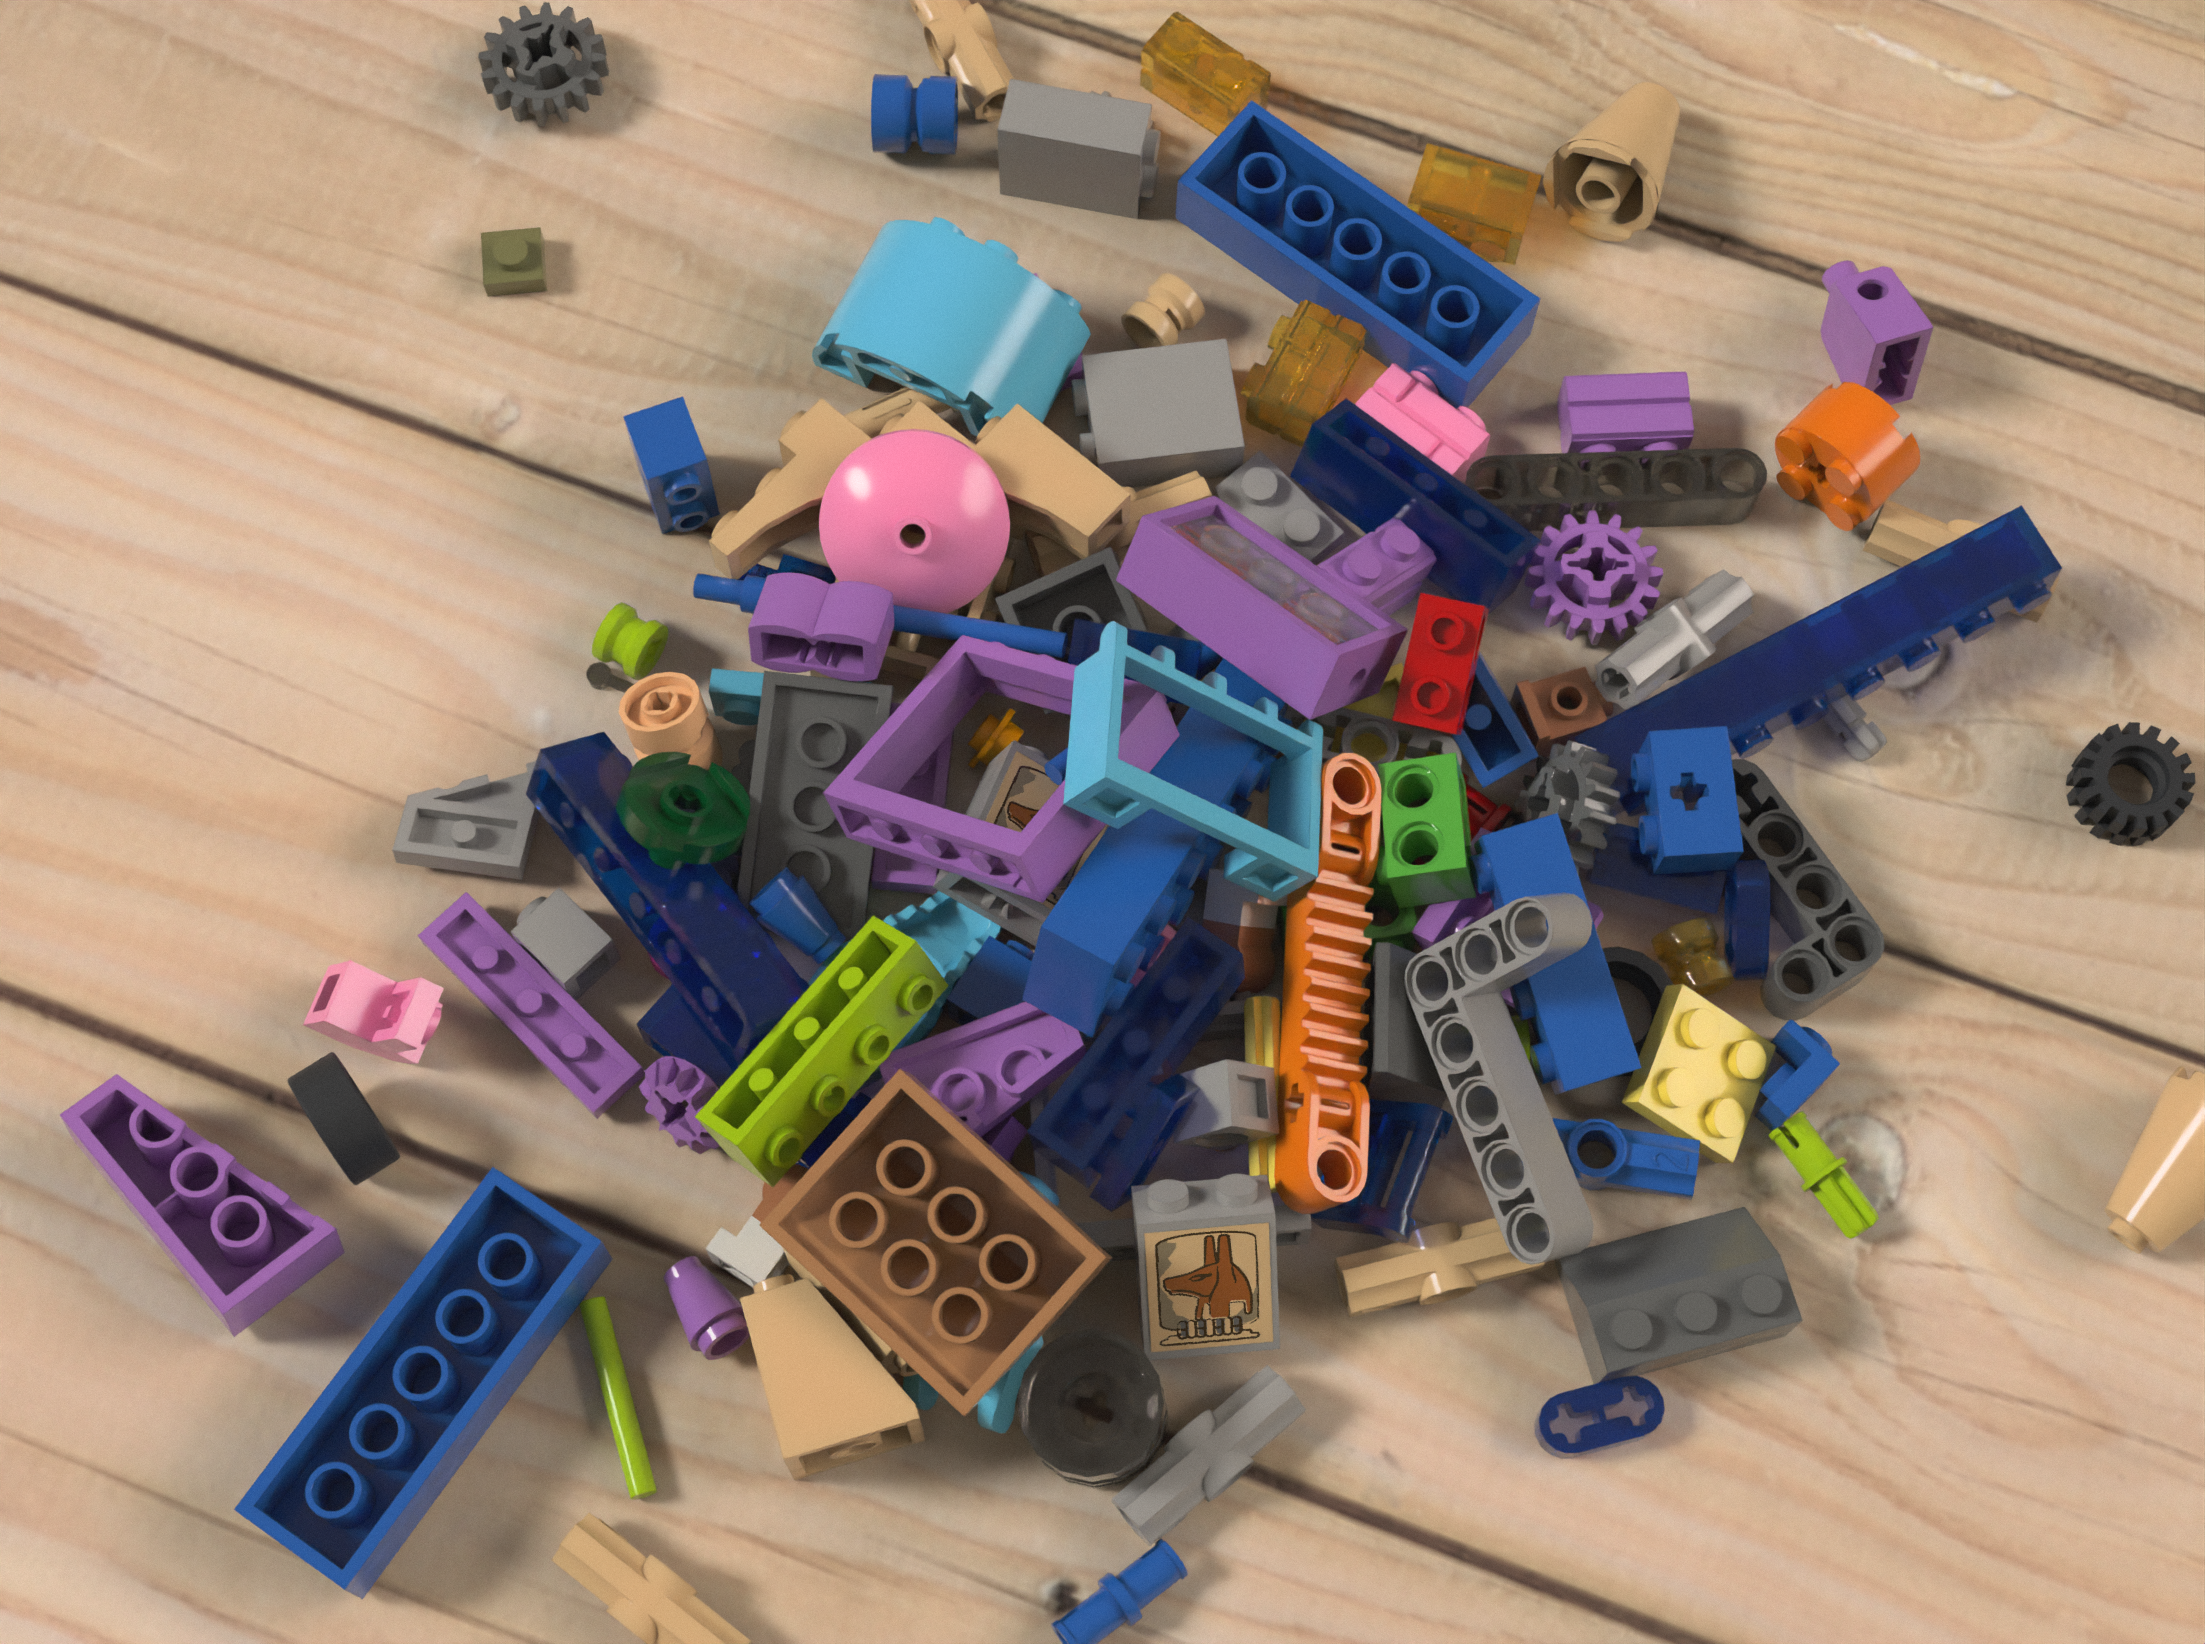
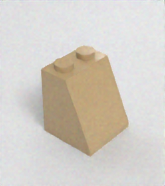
(822, 1382)

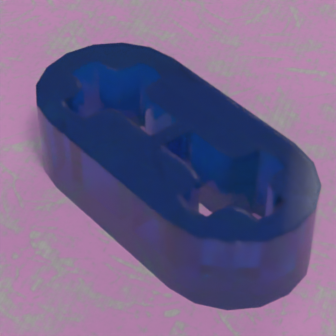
(1747, 919)
(1594, 1401)

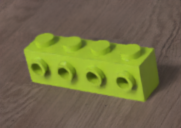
(822, 1050)

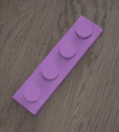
(532, 1005)

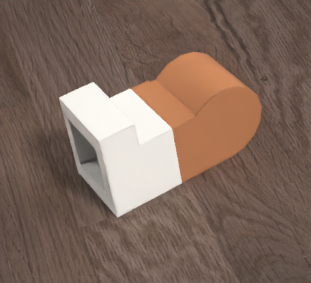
(1246, 924)
(754, 1252)

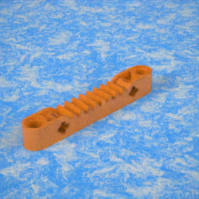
(1319, 1088)

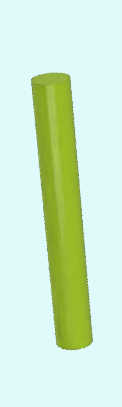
(618, 1398)

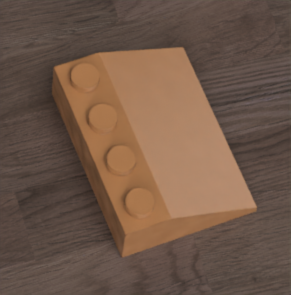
(935, 1241)

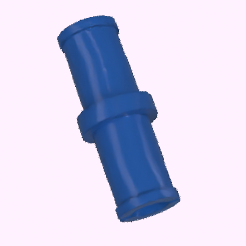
(1121, 1597)

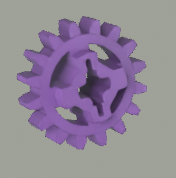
(1617, 567)

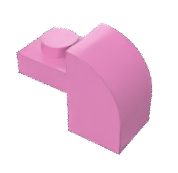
(376, 1012)

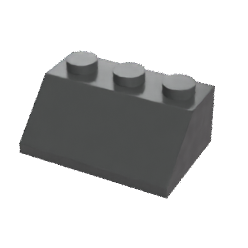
(1677, 1295)

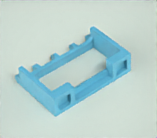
(1115, 792)

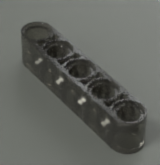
(1635, 474)

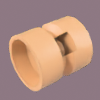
(670, 716)

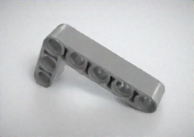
(1484, 1065)

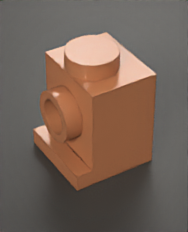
(1550, 723)

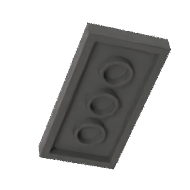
(803, 742)

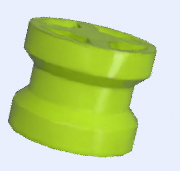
(630, 641)

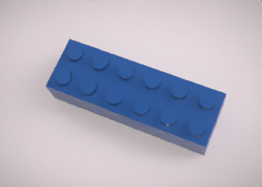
(1357, 252)
(1145, 870)
(425, 1383)

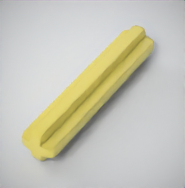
(1262, 1048)

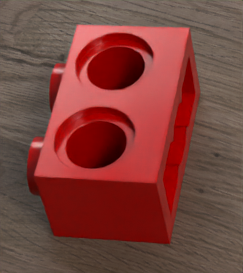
(1440, 663)

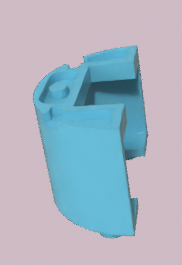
(954, 324)

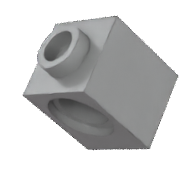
(565, 942)
(1231, 1107)

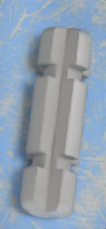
(1847, 719)

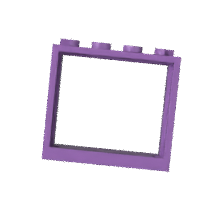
(1019, 862)

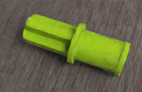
(1825, 1175)

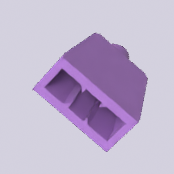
(1874, 330)

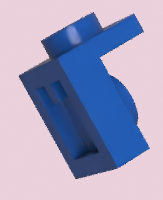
(1806, 1069)

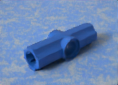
(1641, 1159)

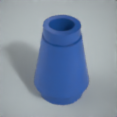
(797, 915)

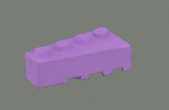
(214, 1218)

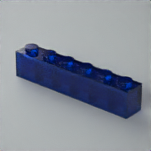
(681, 915)

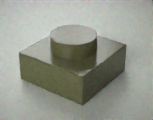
(513, 261)

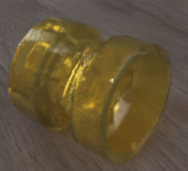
(1692, 956)

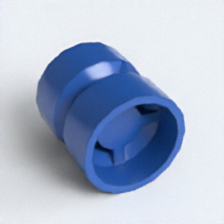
(914, 114)

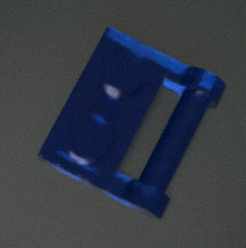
(1387, 1132)

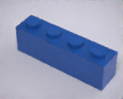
(1575, 999)

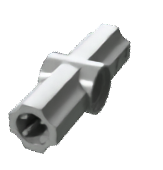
(1674, 639)
(1208, 1455)

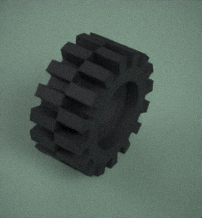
(2151, 758)

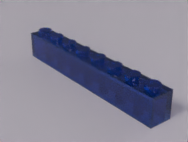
(1843, 647)

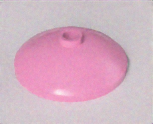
(923, 482)

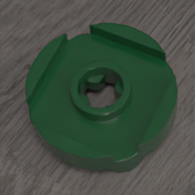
(678, 835)

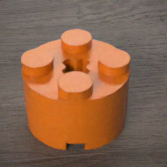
(1845, 454)

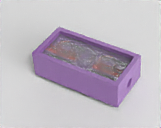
(1261, 606)

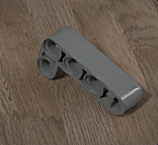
(1810, 929)

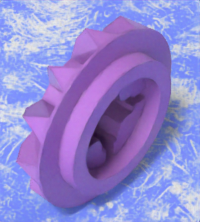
(666, 1087)

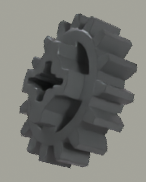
(543, 62)
(1576, 787)

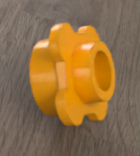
(993, 737)

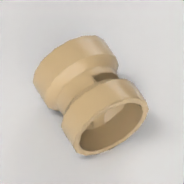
(1164, 313)

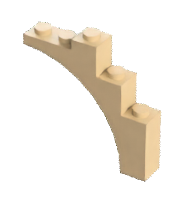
(1042, 477)

